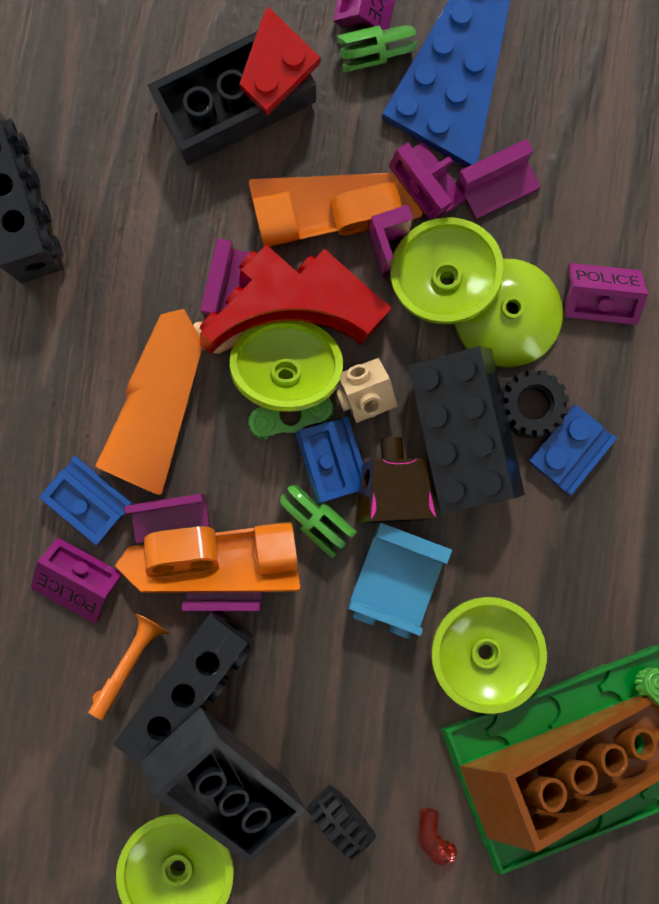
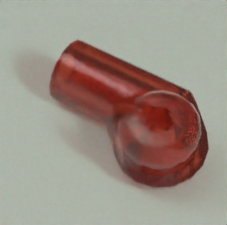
(431, 842)

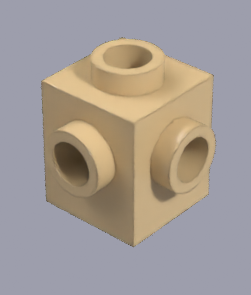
(366, 390)

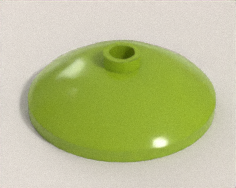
(444, 250)
(519, 336)
(288, 351)
(511, 669)
(147, 870)

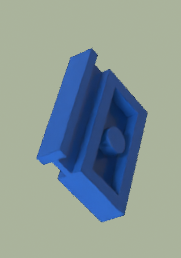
(572, 450)
(331, 459)
(86, 500)

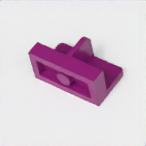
(426, 180)

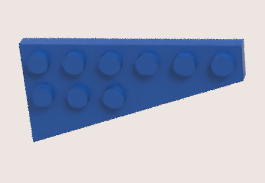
(452, 80)

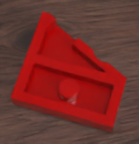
(276, 63)

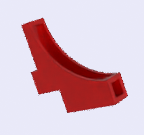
(275, 292)

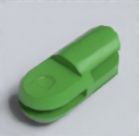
(375, 46)
(317, 520)

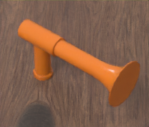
(104, 698)

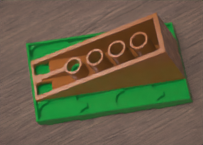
(561, 763)

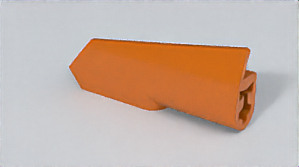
(323, 205)
(155, 405)
(214, 562)

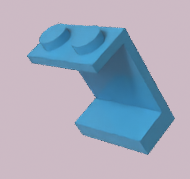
(397, 580)

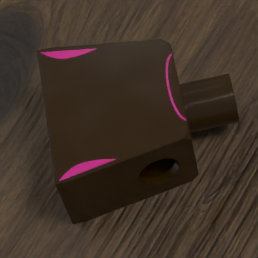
(395, 487)

